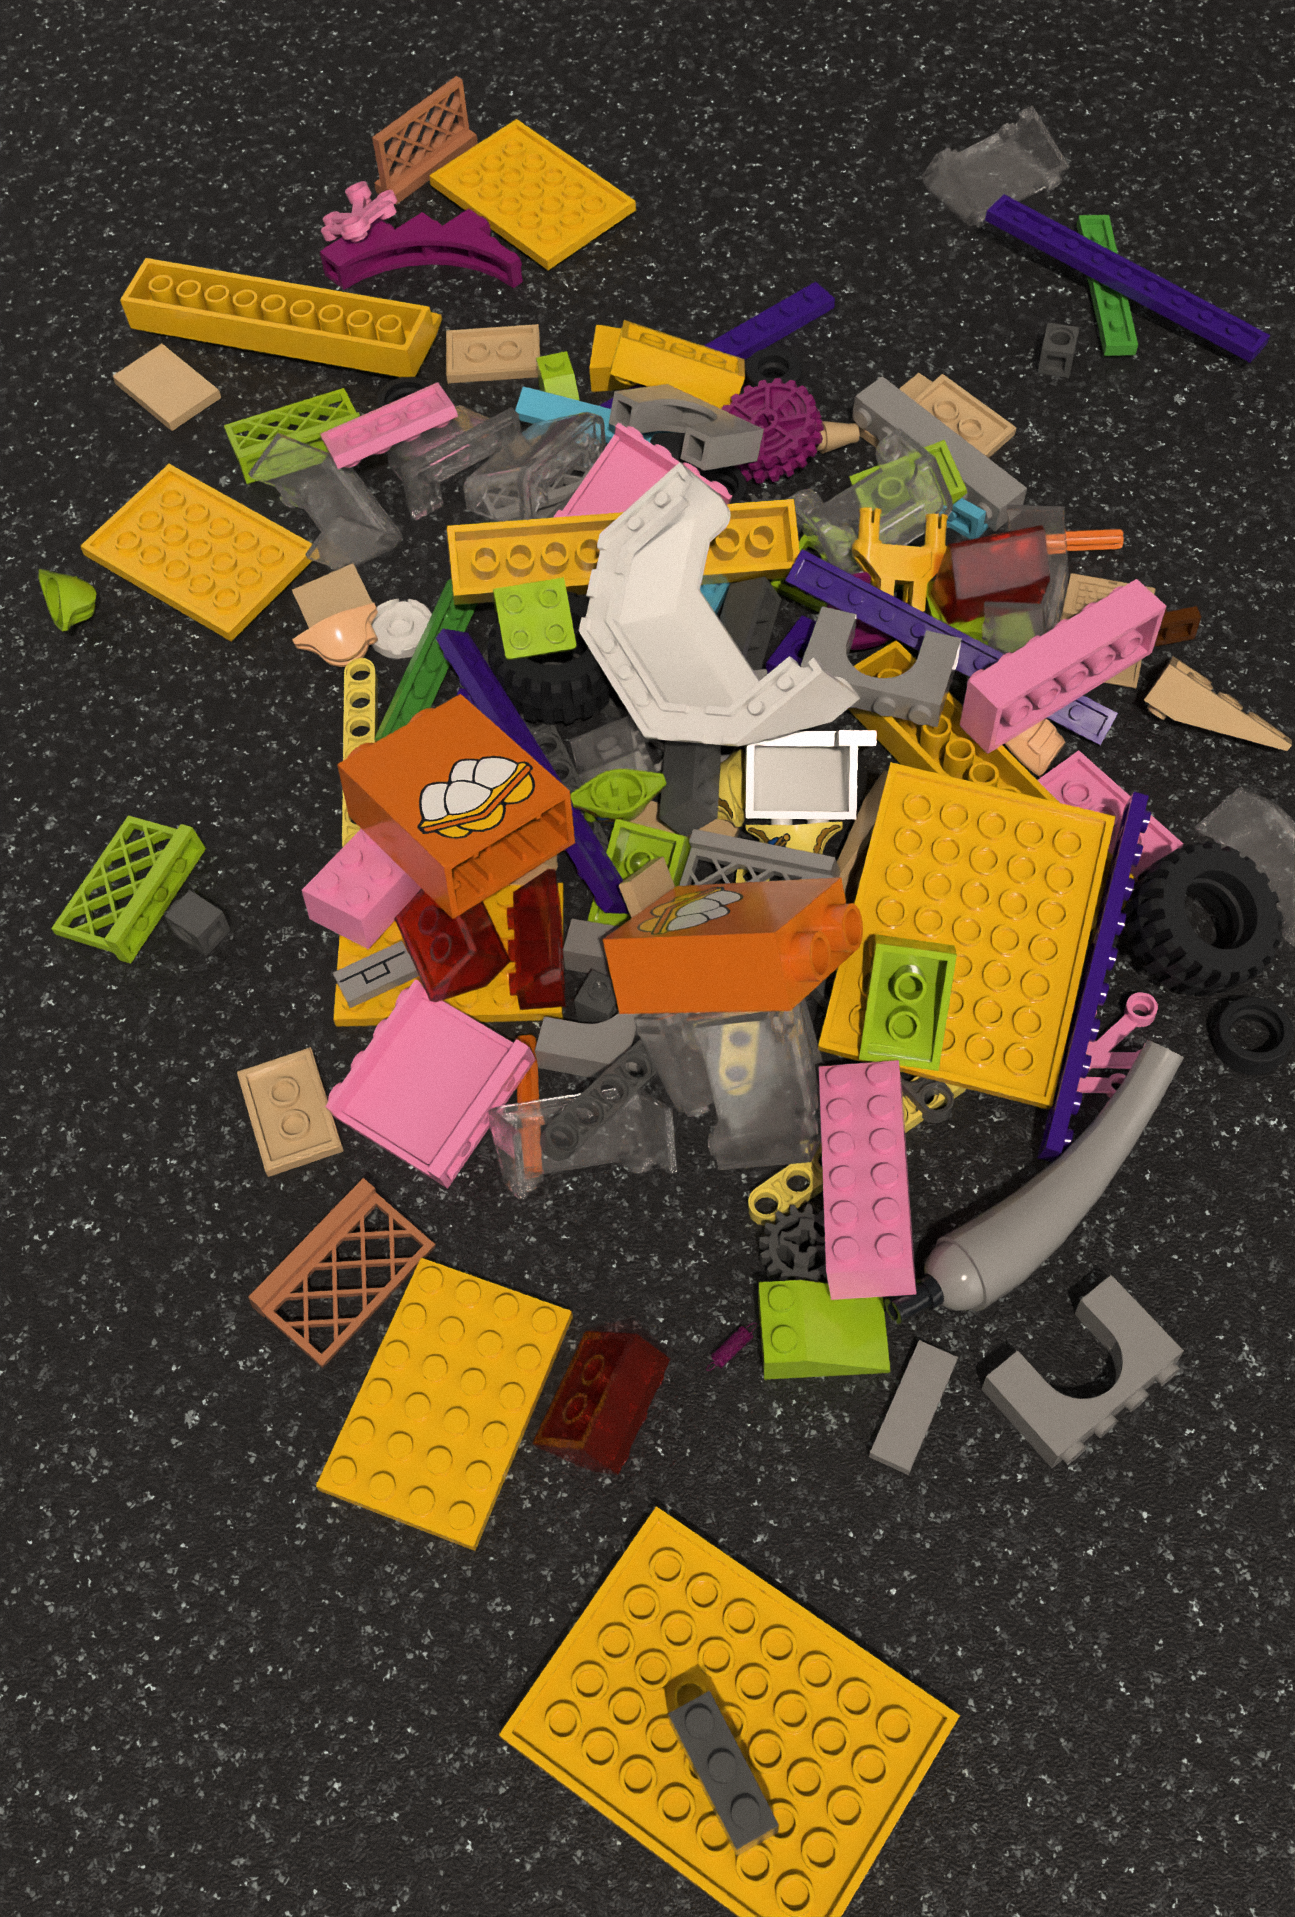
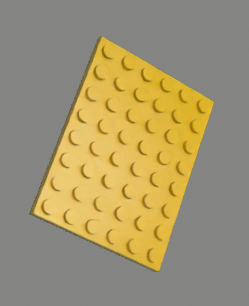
(1015, 896)
(813, 1713)

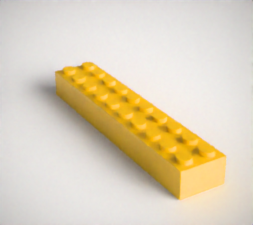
(279, 318)
(509, 553)
(948, 747)

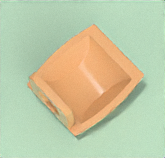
(1037, 746)

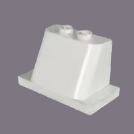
(804, 776)

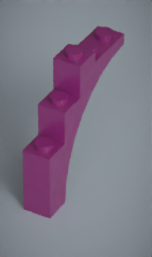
(421, 241)

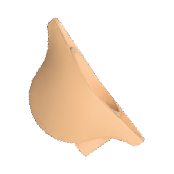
(341, 636)

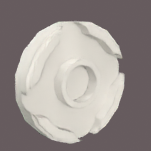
(399, 627)

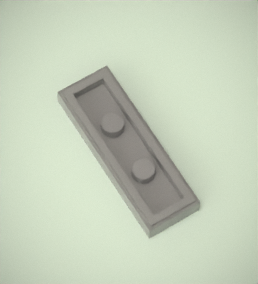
(913, 1407)

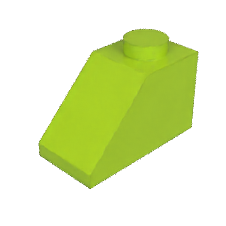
(557, 375)

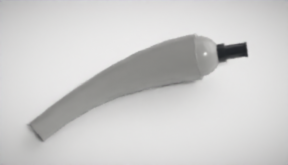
(1018, 1234)

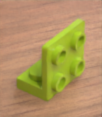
(534, 618)

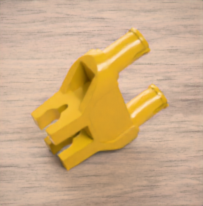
(900, 563)

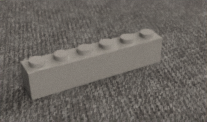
(885, 408)

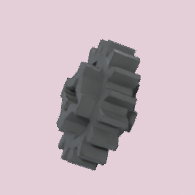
(785, 1246)

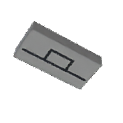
(375, 974)

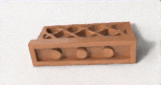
(432, 154)
(316, 1249)

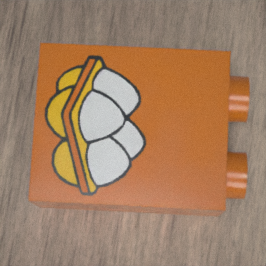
(457, 804)
(732, 946)

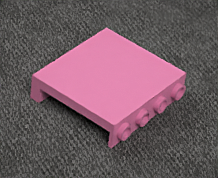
(624, 474)
(429, 1084)

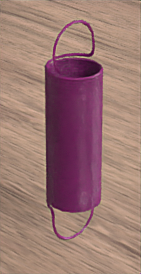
(731, 1346)

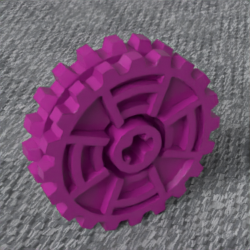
(789, 427)

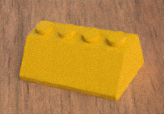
(663, 359)

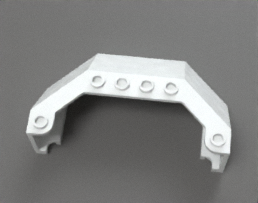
(668, 645)

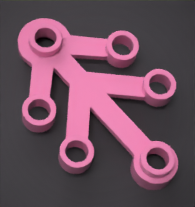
(364, 212)
(1101, 1048)

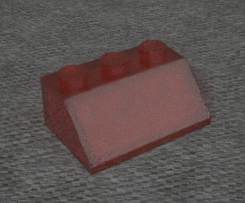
(992, 569)
(537, 944)
(450, 952)
(602, 1400)

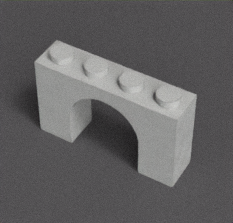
(711, 434)
(911, 696)
(579, 1046)
(1059, 1423)

